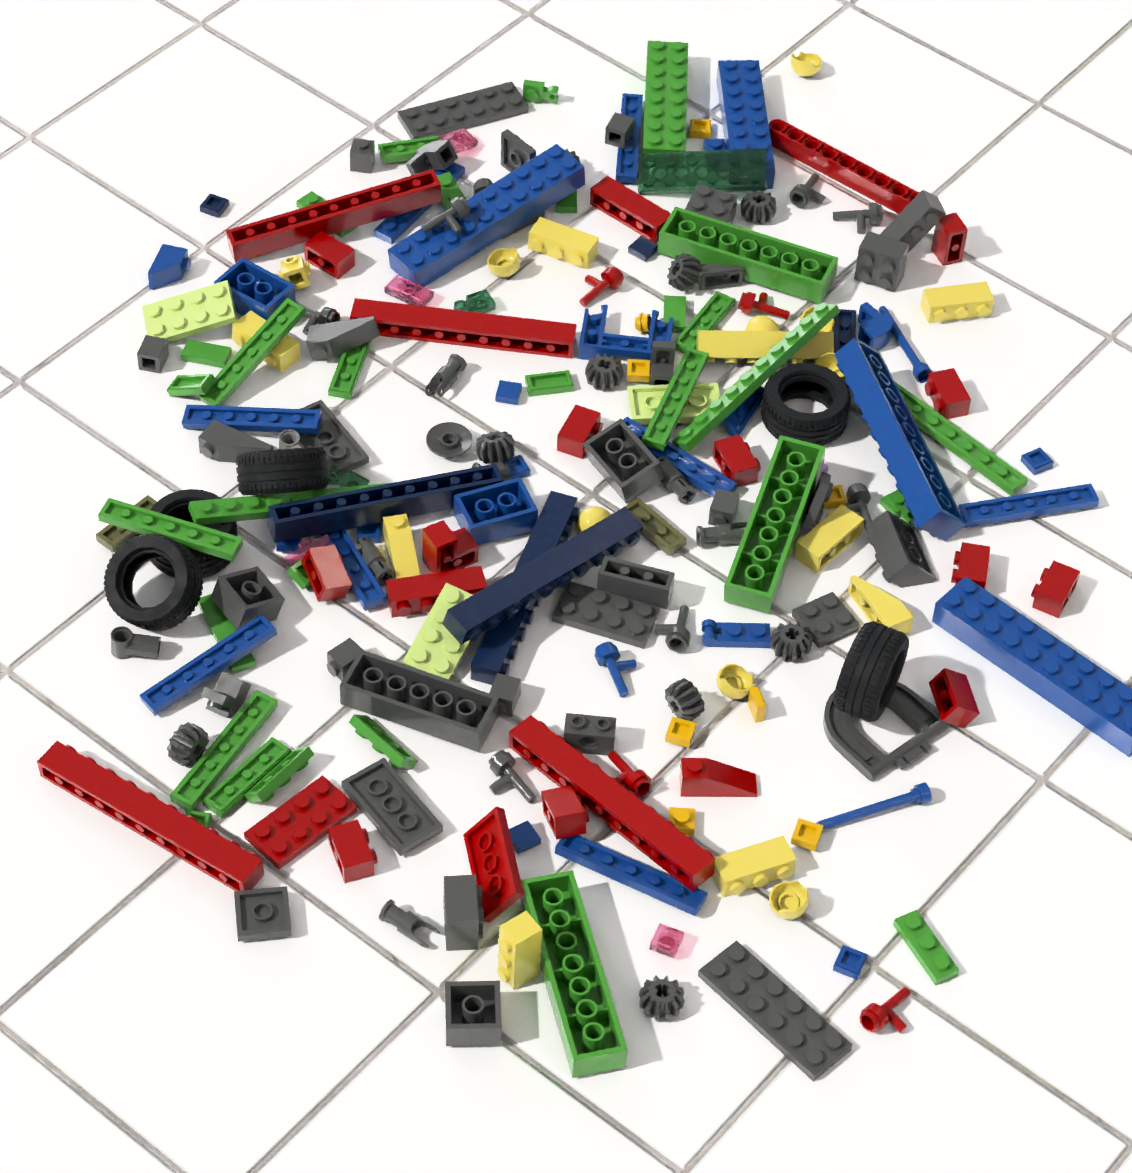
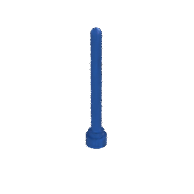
(920, 369)
(919, 794)

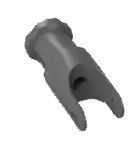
(446, 375)
(675, 482)
(719, 534)
(375, 561)
(405, 921)

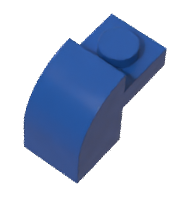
(874, 327)

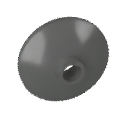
(449, 439)

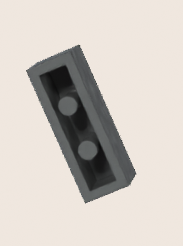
(916, 219)
(636, 581)

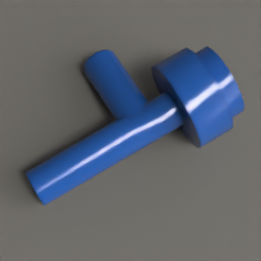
(607, 655)

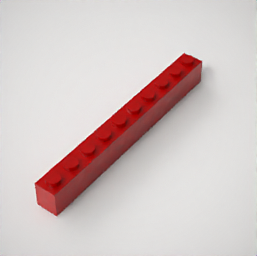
(334, 215)
(469, 328)
(613, 803)
(151, 817)

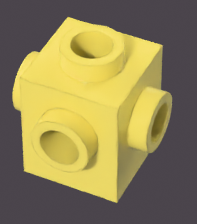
(296, 271)

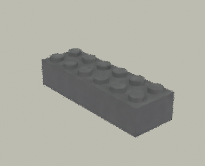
(419, 700)

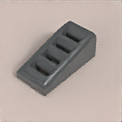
(709, 280)

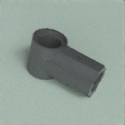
(126, 643)

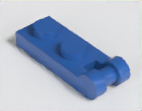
(735, 634)

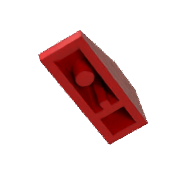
(715, 779)

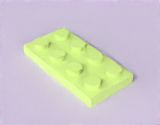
(190, 312)
(645, 399)
(434, 646)

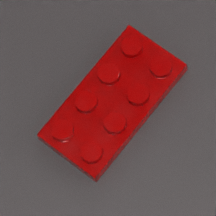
(300, 822)
(494, 863)

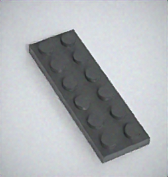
(463, 111)
(775, 1010)

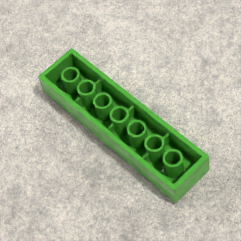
(665, 97)
(763, 257)
(774, 524)
(574, 976)

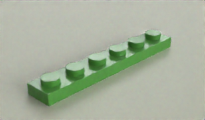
(253, 352)
(675, 399)
(184, 532)
(223, 750)

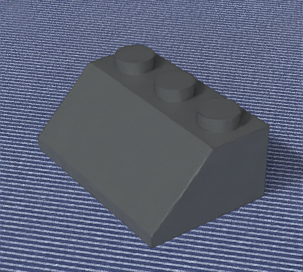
(899, 551)

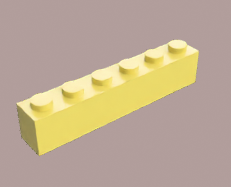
(756, 344)

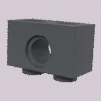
(590, 733)

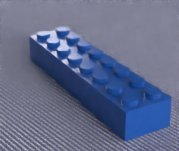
(744, 109)

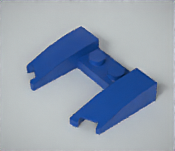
(596, 341)

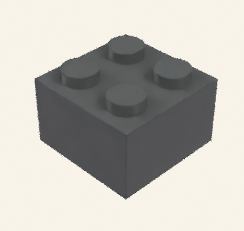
(713, 203)
(881, 261)
(246, 596)
(462, 912)
(473, 1013)

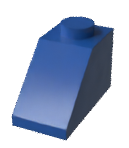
(168, 266)

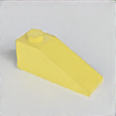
(400, 546)
(880, 606)

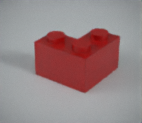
(447, 548)

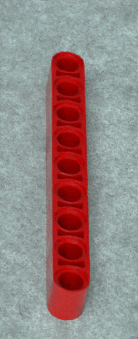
(840, 166)

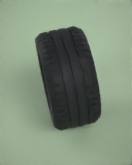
(806, 382)
(282, 471)
(176, 506)
(126, 563)
(871, 671)

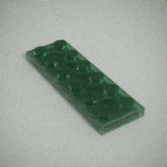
(718, 169)

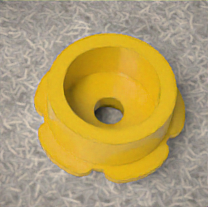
(643, 322)

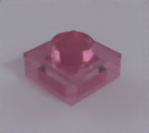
(666, 940)

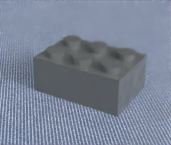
(623, 460)

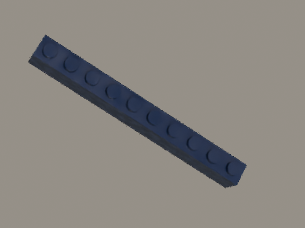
(371, 504)
(542, 576)
(501, 643)

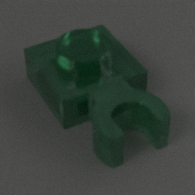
(476, 302)
(346, 480)

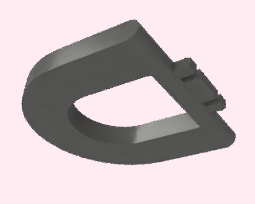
(864, 754)

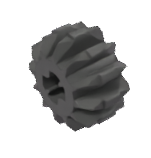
(758, 207)
(684, 272)
(604, 372)
(495, 447)
(791, 641)
(684, 700)
(187, 744)
(661, 998)

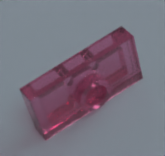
(460, 140)
(408, 291)
(304, 546)

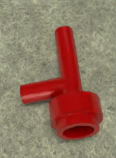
(611, 277)
(747, 303)
(634, 781)
(876, 1017)

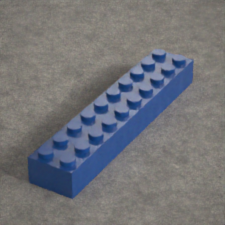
(492, 216)
(899, 440)
(1038, 661)

